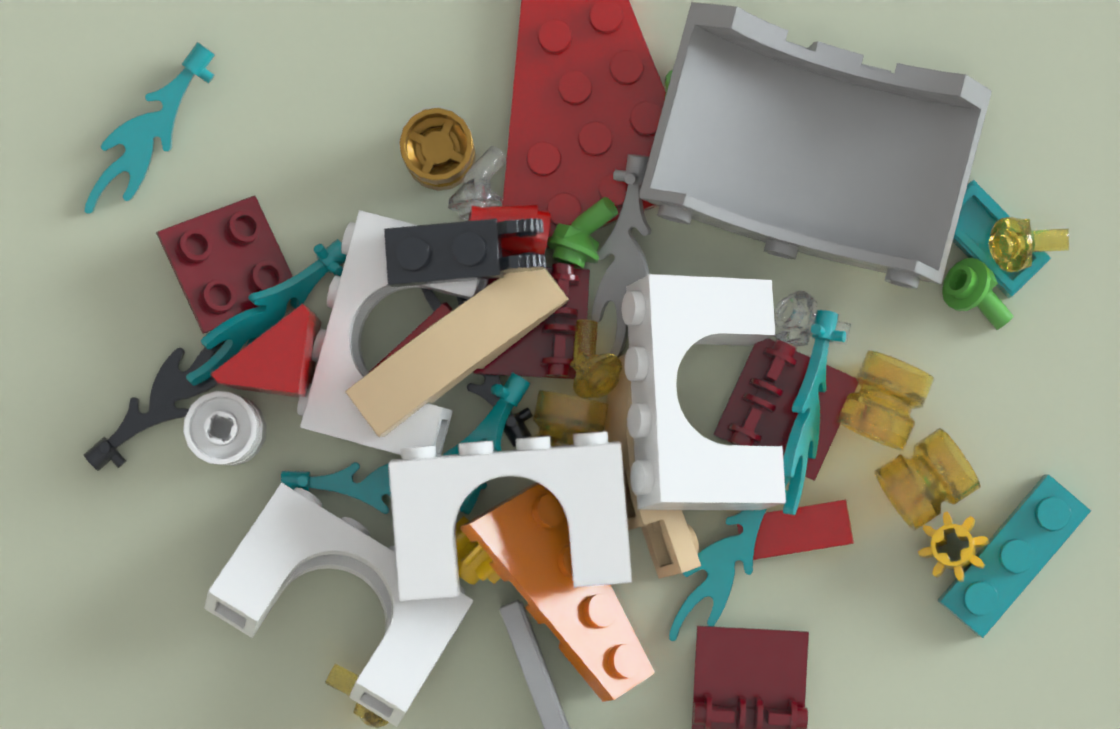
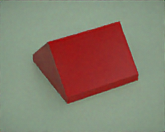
(277, 360)

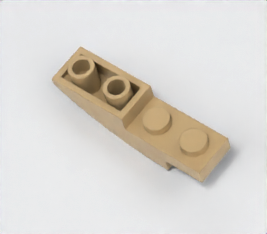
(667, 534)

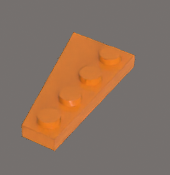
(533, 550)

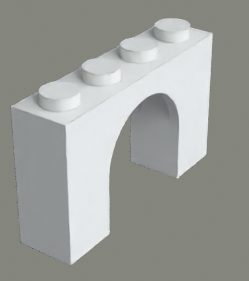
(339, 353)
(672, 460)
(433, 487)
(300, 537)

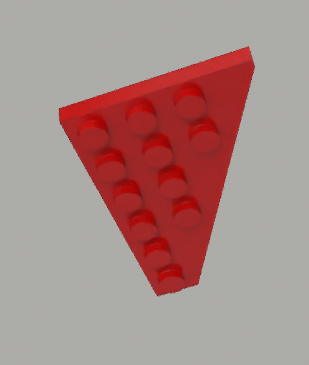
(578, 106)

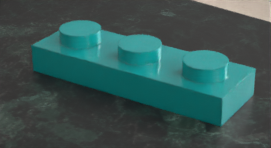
(1015, 555)

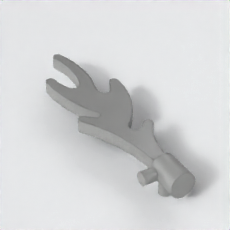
(629, 258)

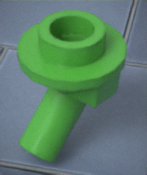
(573, 242)
(971, 285)

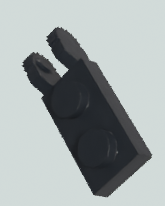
(457, 251)

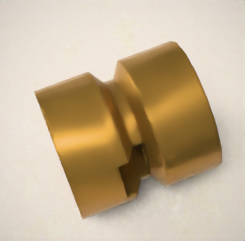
(437, 148)

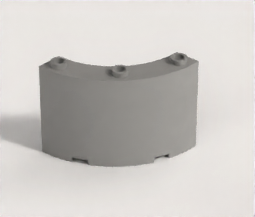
(814, 147)

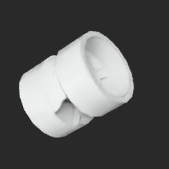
(224, 428)

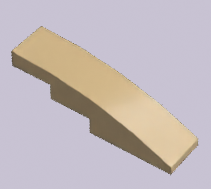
(455, 347)

